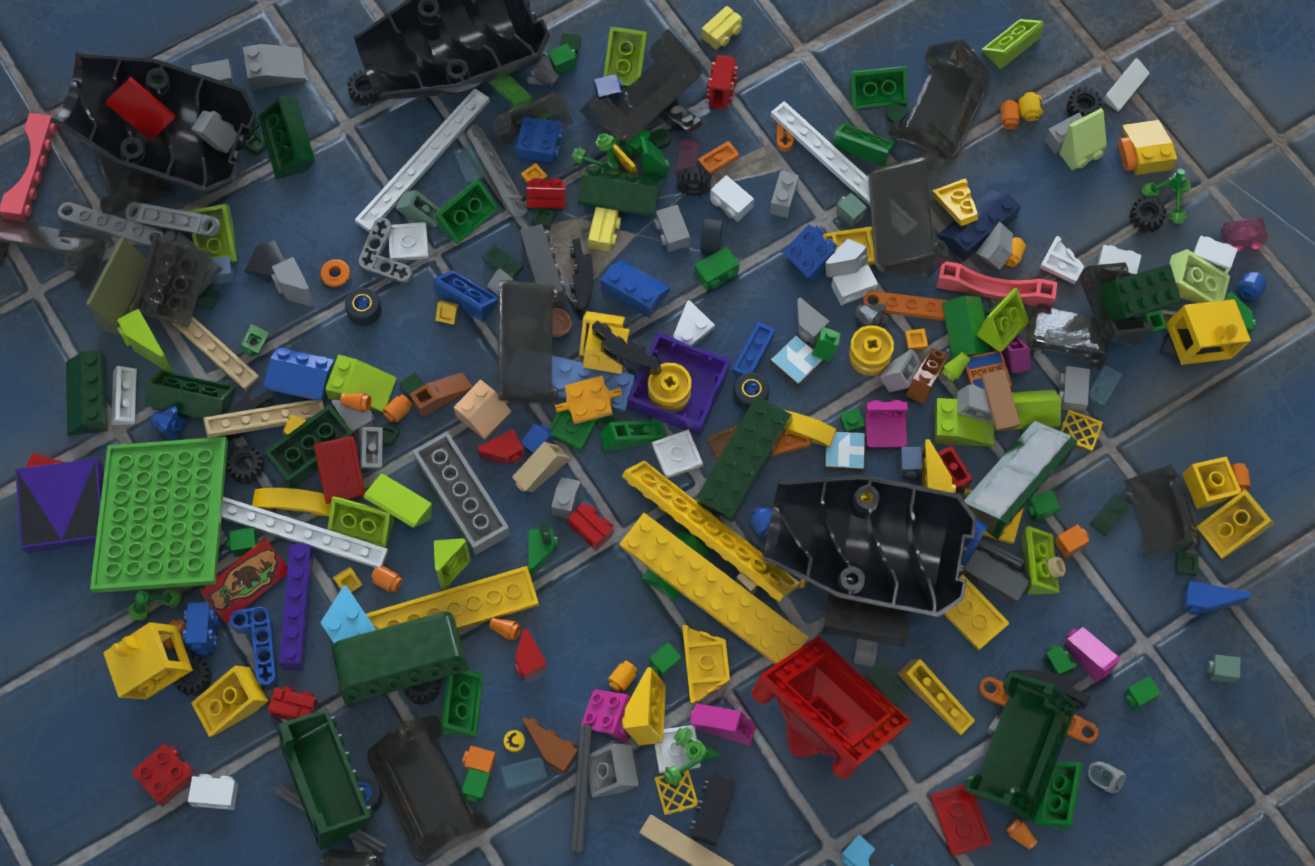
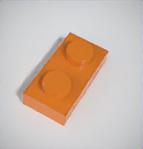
(718, 158)
(791, 443)

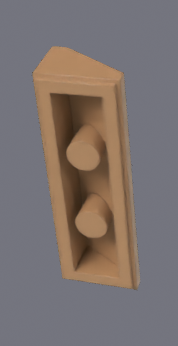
(1000, 400)

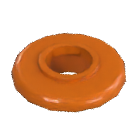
(335, 265)

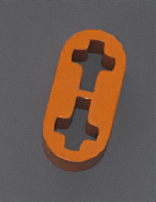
(779, 139)
(1127, 154)

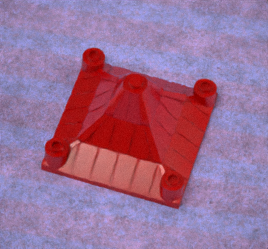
(829, 707)

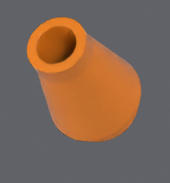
(357, 401)
(506, 628)
(1019, 832)

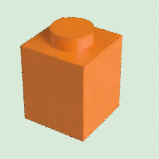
(1072, 541)
(479, 759)

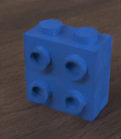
(539, 140)
(811, 251)
(201, 629)

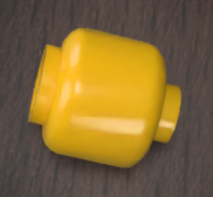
(1031, 106)

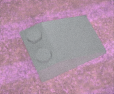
(273, 65)

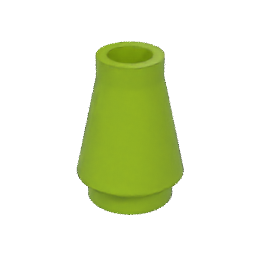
(956, 366)

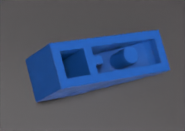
(1205, 598)

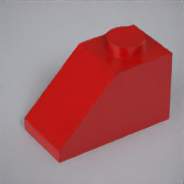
(503, 449)
(528, 657)

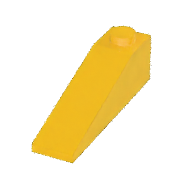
(935, 695)

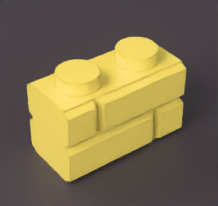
(721, 28)
(603, 229)

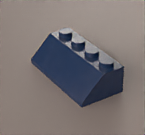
(991, 210)

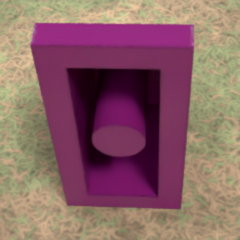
(1017, 356)

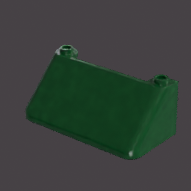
(1024, 746)

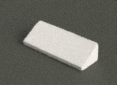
(1126, 85)
(123, 396)

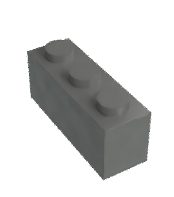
(995, 577)

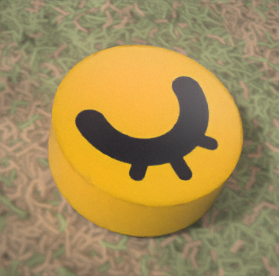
(514, 741)

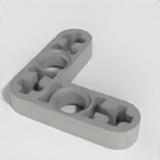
(378, 260)

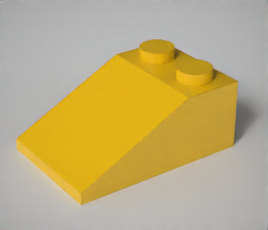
(1151, 146)
(934, 471)
(1235, 524)
(229, 700)
(646, 710)

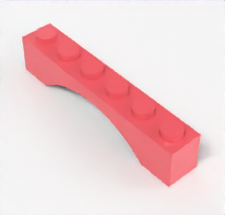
(18, 201)
(964, 280)

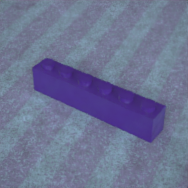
(296, 607)

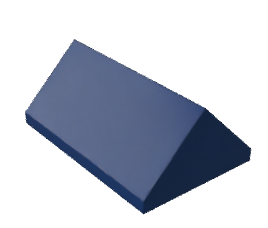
(466, 293)

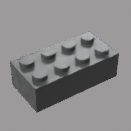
(541, 260)

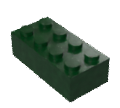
(1140, 293)
(295, 454)

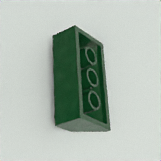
(286, 137)
(619, 190)
(87, 393)
(189, 394)

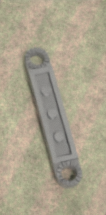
(497, 171)
(172, 219)
(109, 224)

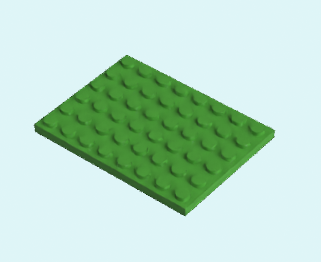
(160, 515)

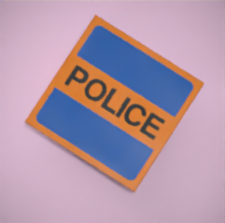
(984, 364)

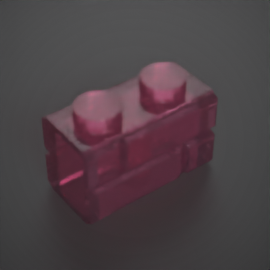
(1245, 233)

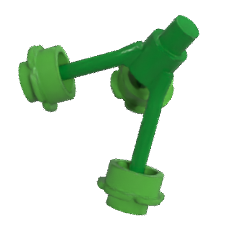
(604, 143)
(1179, 185)
(139, 609)
(695, 751)

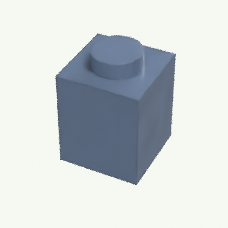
(226, 274)
(910, 462)

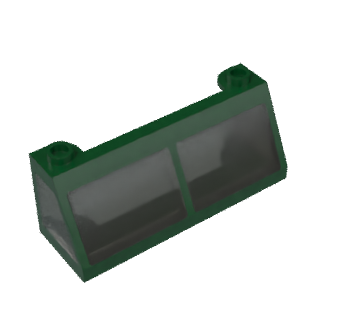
(1019, 475)

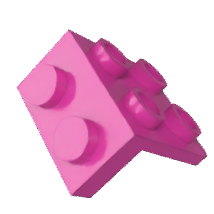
(886, 424)
(606, 713)

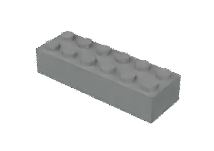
(461, 493)

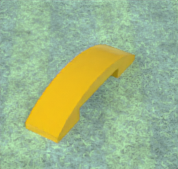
(813, 429)
(291, 500)

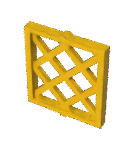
(624, 160)
(1083, 418)
(680, 806)

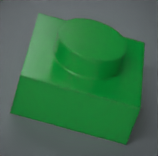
(852, 420)

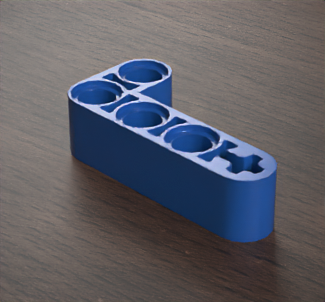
(260, 648)

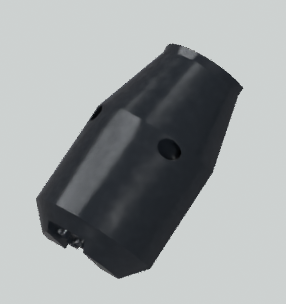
(448, 46)
(177, 151)
(896, 549)

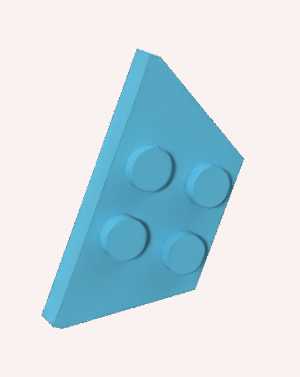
(346, 618)

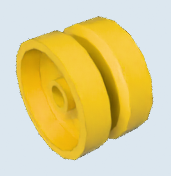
(871, 350)
(670, 388)

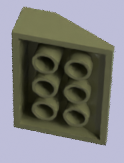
(117, 287)

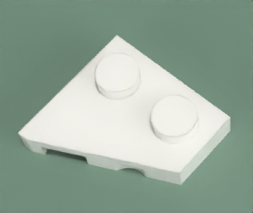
(1062, 262)
(692, 325)

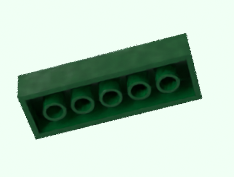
(744, 458)

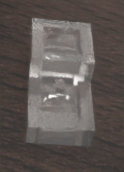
(1061, 337)

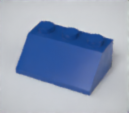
(634, 287)
(298, 373)

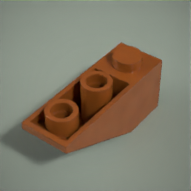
(927, 375)
(439, 393)
(554, 751)

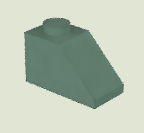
(418, 208)

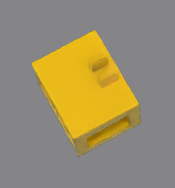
(1209, 326)
(141, 664)

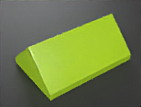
(1013, 41)
(1004, 322)
(1038, 406)
(399, 501)
(360, 521)
(1037, 550)
(450, 559)

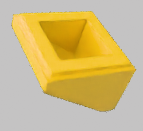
(292, 423)
(348, 578)

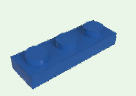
(753, 349)

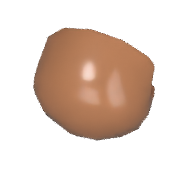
(561, 323)

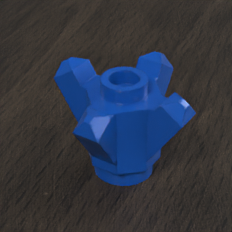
(168, 423)

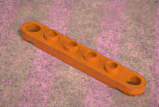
(908, 305)
(1075, 728)

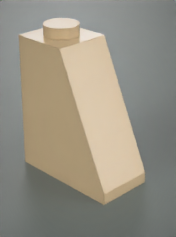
(540, 467)

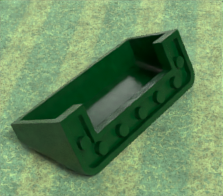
(398, 657)
(324, 777)

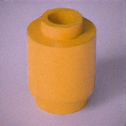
(1018, 249)
(622, 676)

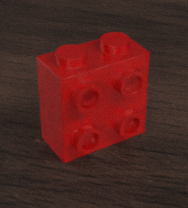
(722, 82)
(164, 774)

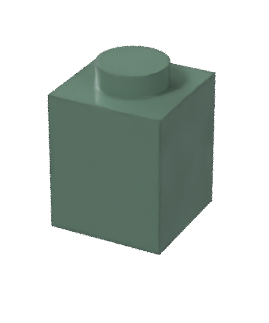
(851, 209)
(1224, 668)

